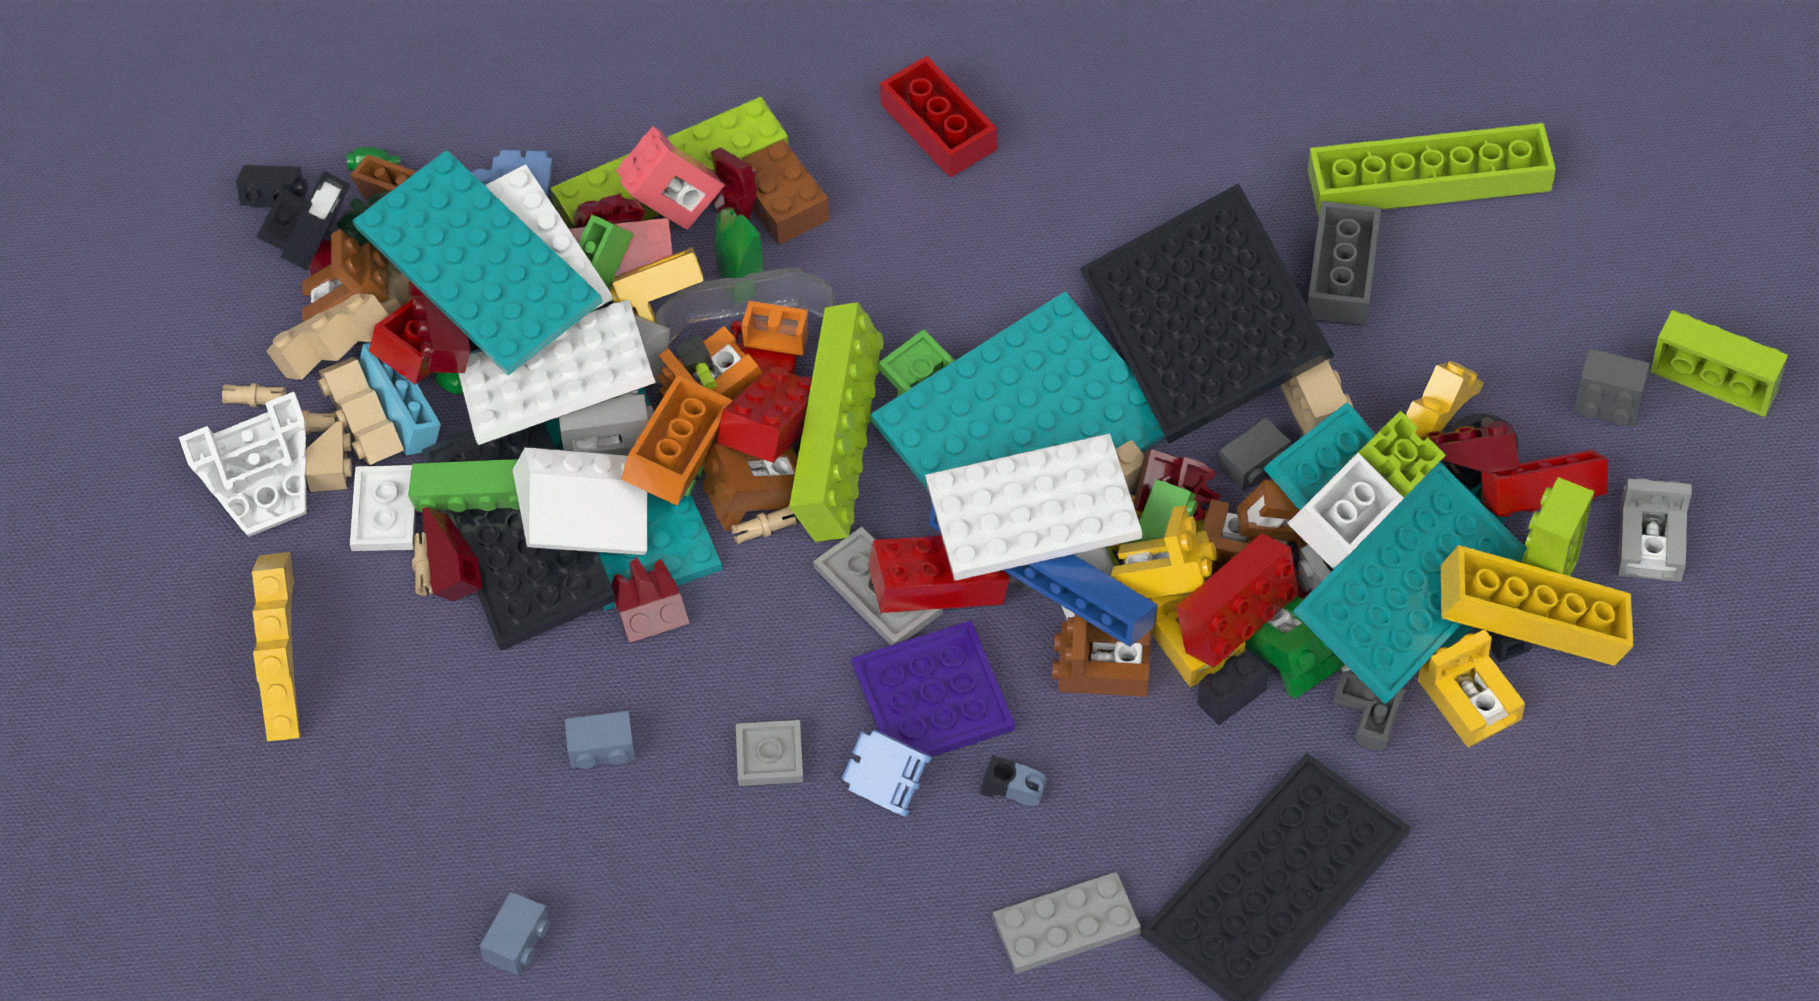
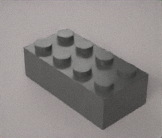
(1343, 262)

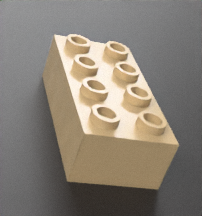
(1314, 395)

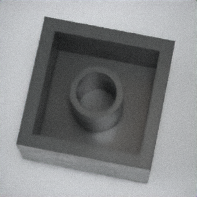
(1611, 387)

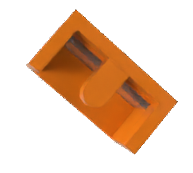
(775, 328)

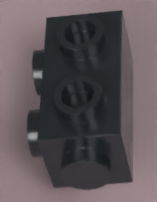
(262, 184)

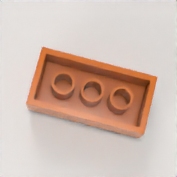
(675, 440)

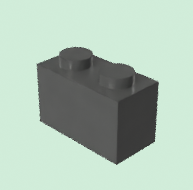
(1249, 453)

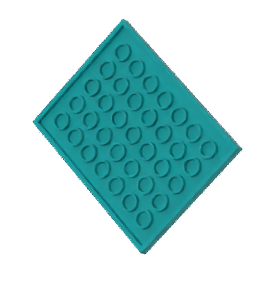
(1018, 393)

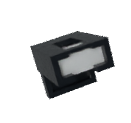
(300, 224)

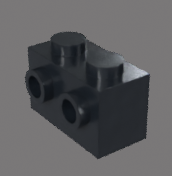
(1232, 686)

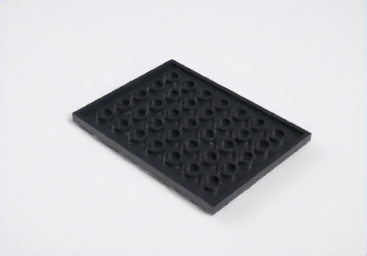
(1205, 313)

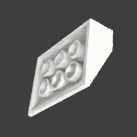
(579, 502)

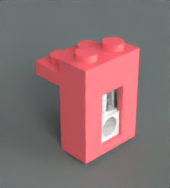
(654, 167)

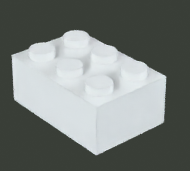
(1345, 510)

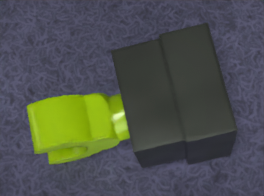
(697, 359)

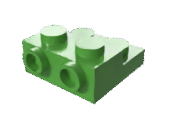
(914, 362)

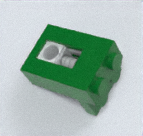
(1294, 651)

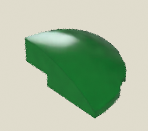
(736, 245)

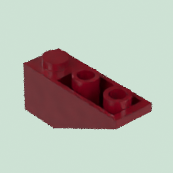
(1482, 449)
(451, 560)

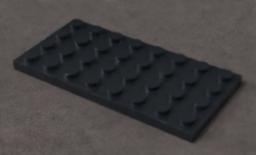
(522, 586)
(1275, 882)

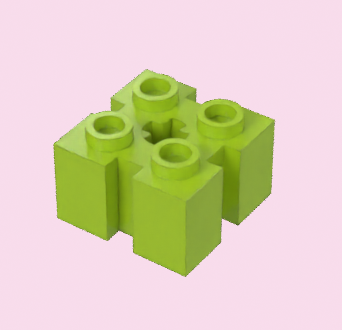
(1401, 454)

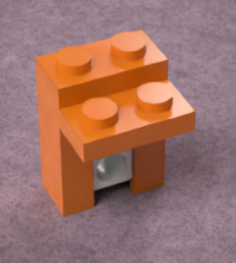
(722, 350)

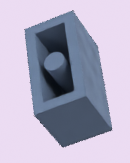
(599, 740)
(515, 934)

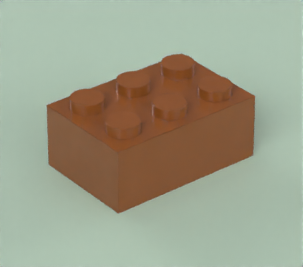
(786, 193)

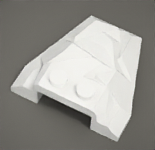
(255, 465)

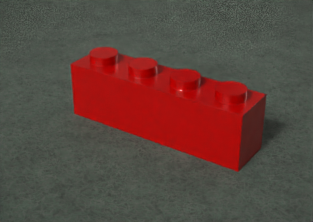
(1524, 487)

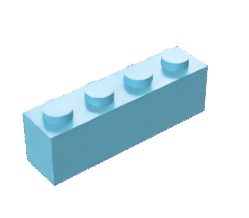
(401, 403)

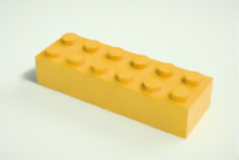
(1536, 605)

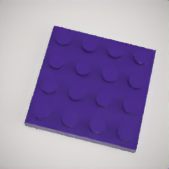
(934, 691)

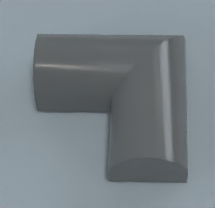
(1377, 717)

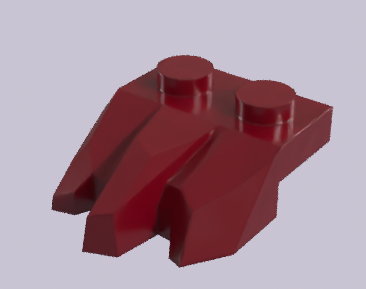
(738, 181)
(610, 208)
(1178, 472)
(648, 601)

